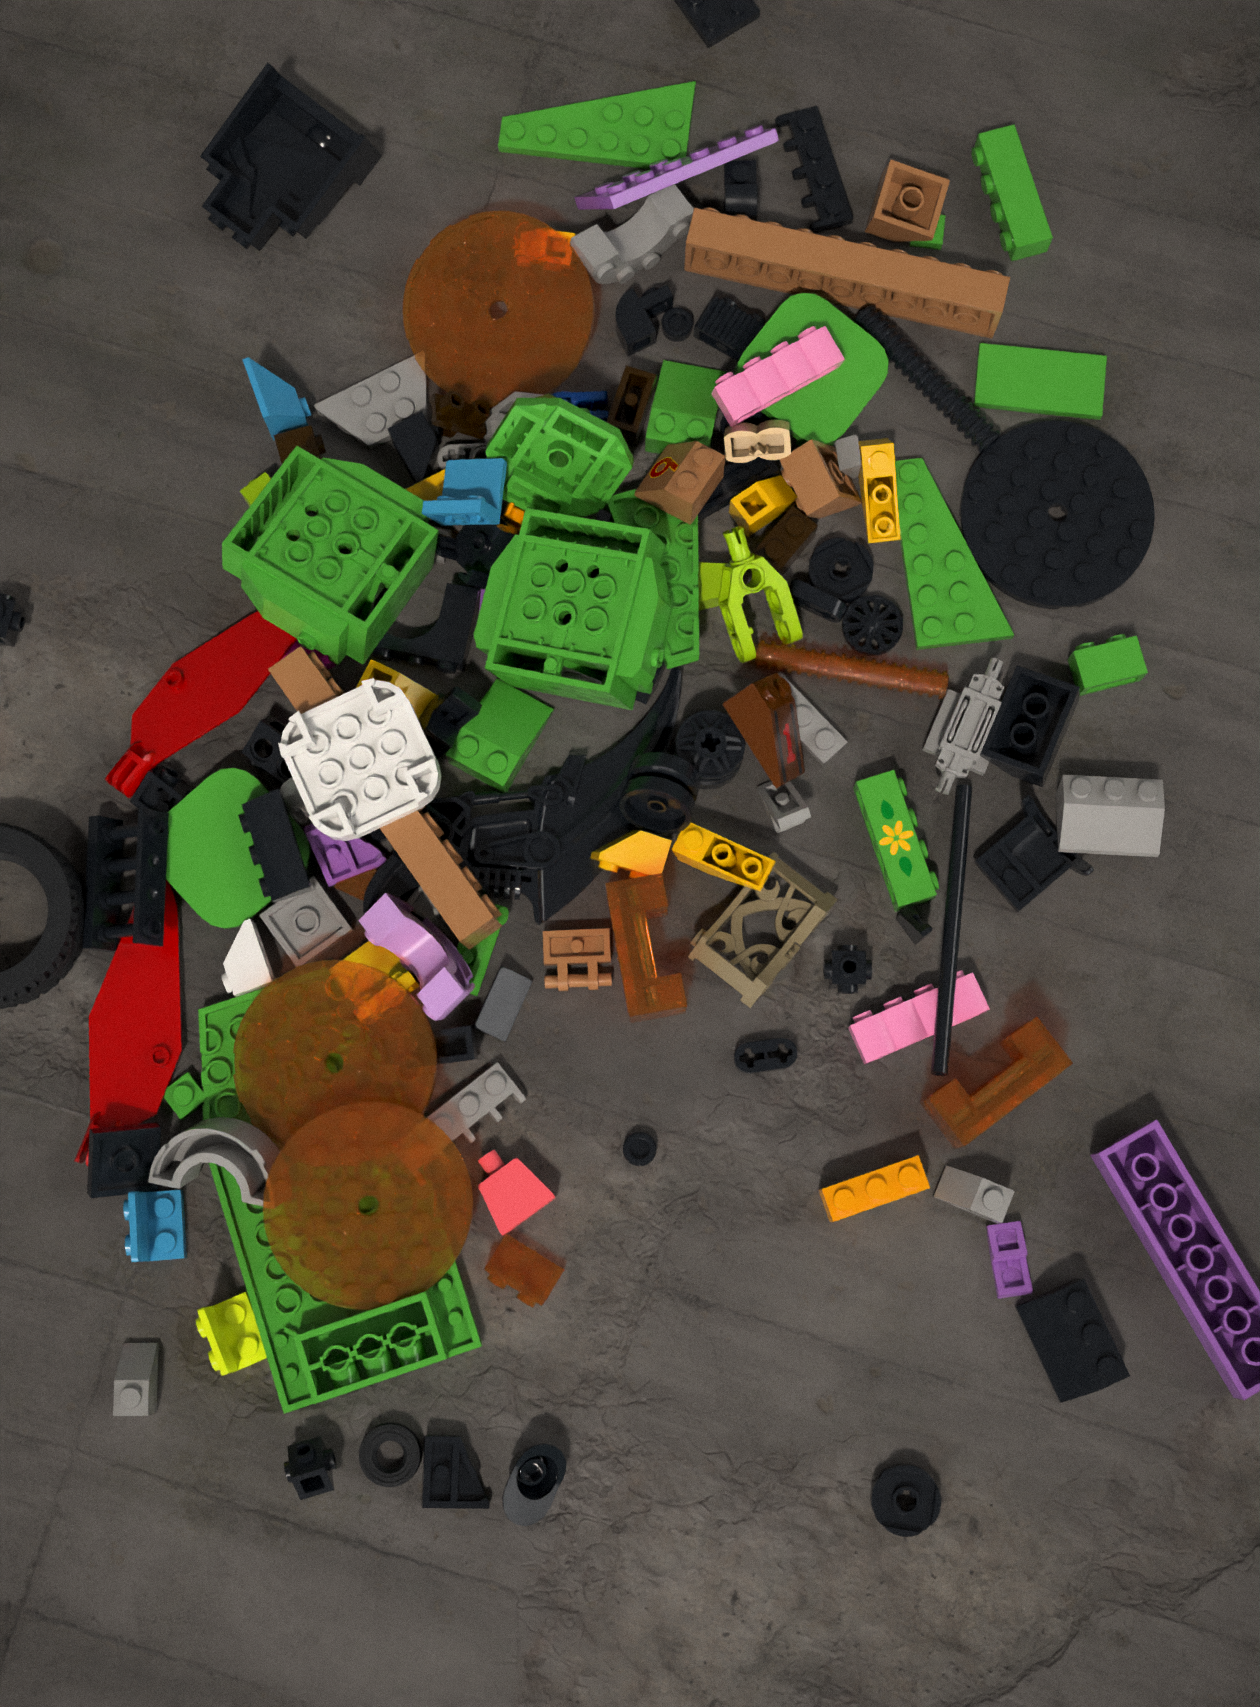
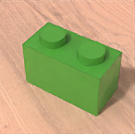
(1107, 664)

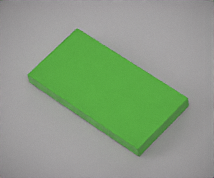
(1040, 381)

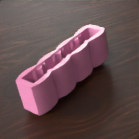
(777, 376)
(914, 1019)

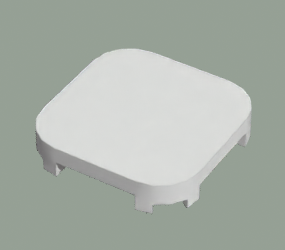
(360, 760)

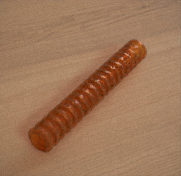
(852, 669)

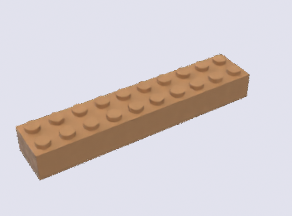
(845, 272)
(413, 836)

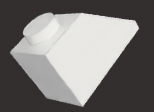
(247, 962)

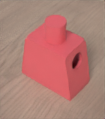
(511, 1191)

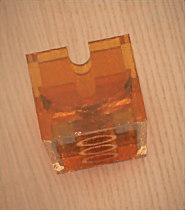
(630, 906)
(1035, 1063)

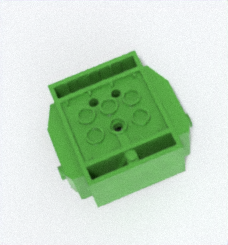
(307, 582)
(614, 617)

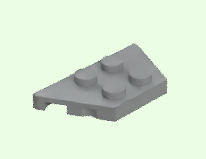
(378, 403)

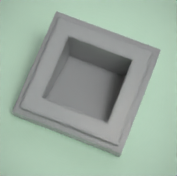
(849, 455)

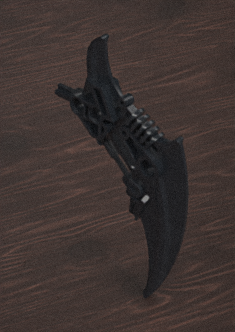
(555, 840)

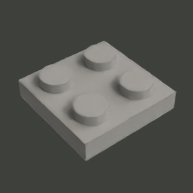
(306, 924)

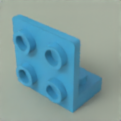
(470, 493)
(155, 1225)

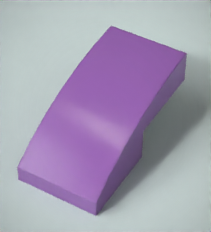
(1008, 1259)

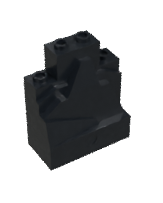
(281, 162)

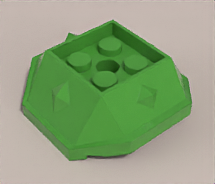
(559, 457)

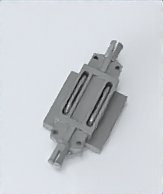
(964, 727)

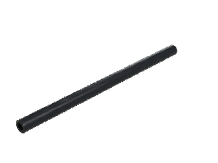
(951, 931)

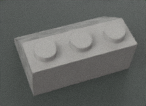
(1110, 815)

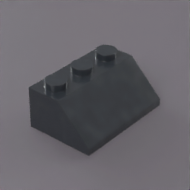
(1030, 725)
(275, 847)
(1072, 1340)

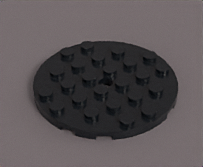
(1047, 560)

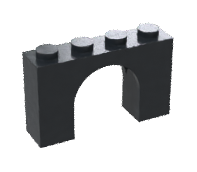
(448, 640)

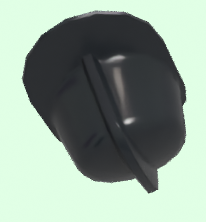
(533, 1483)

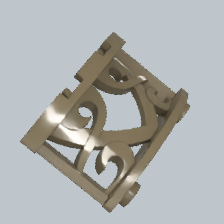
(760, 976)

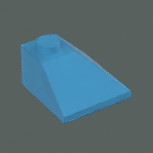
(276, 400)

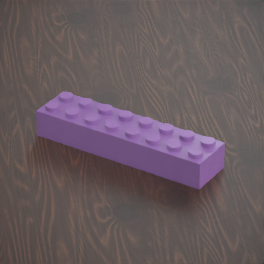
(1188, 1251)

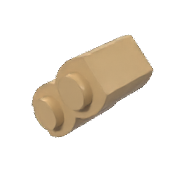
(767, 440)

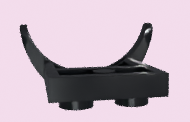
(1028, 859)

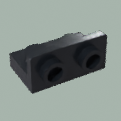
(161, 790)

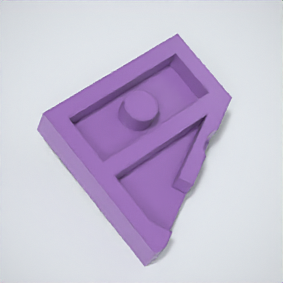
(343, 858)

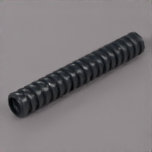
(928, 379)

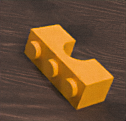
(874, 1189)

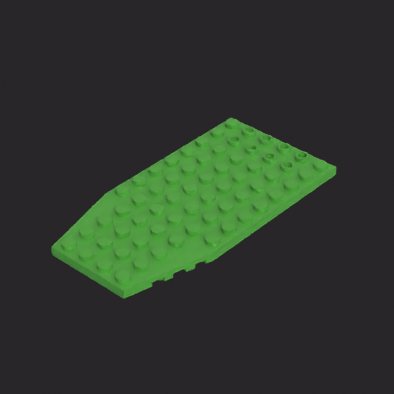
(311, 1344)

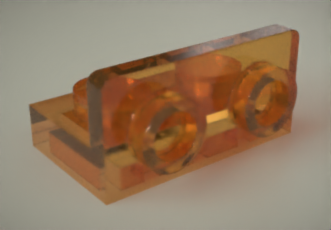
(524, 1271)

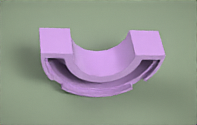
(421, 951)

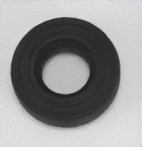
(368, 1454)

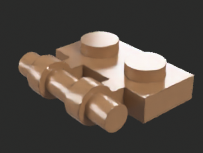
(574, 948)

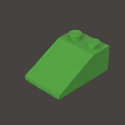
(682, 407)
(500, 736)

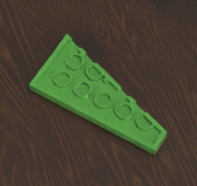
(610, 130)
(681, 569)
(943, 581)

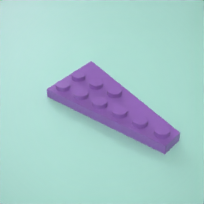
(667, 173)

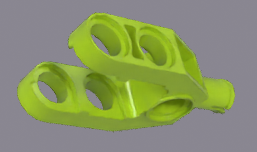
(733, 590)

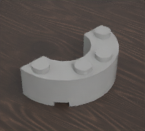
(637, 242)
(222, 1141)

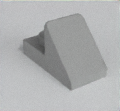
(783, 805)

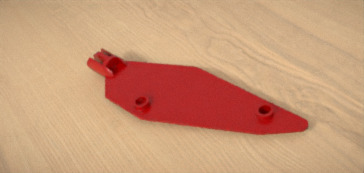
(199, 696)
(135, 1030)

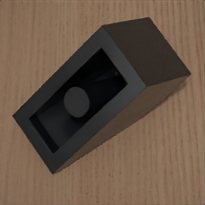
(416, 445)

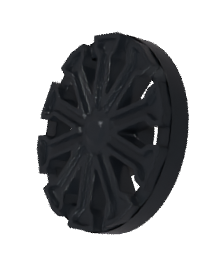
(872, 625)

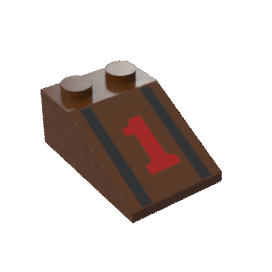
(770, 726)

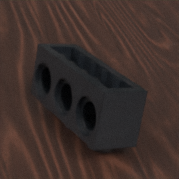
(259, 757)

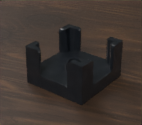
(477, 549)

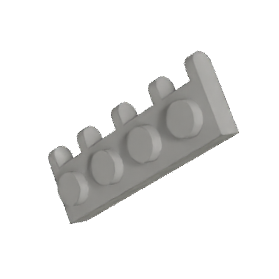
(475, 1102)

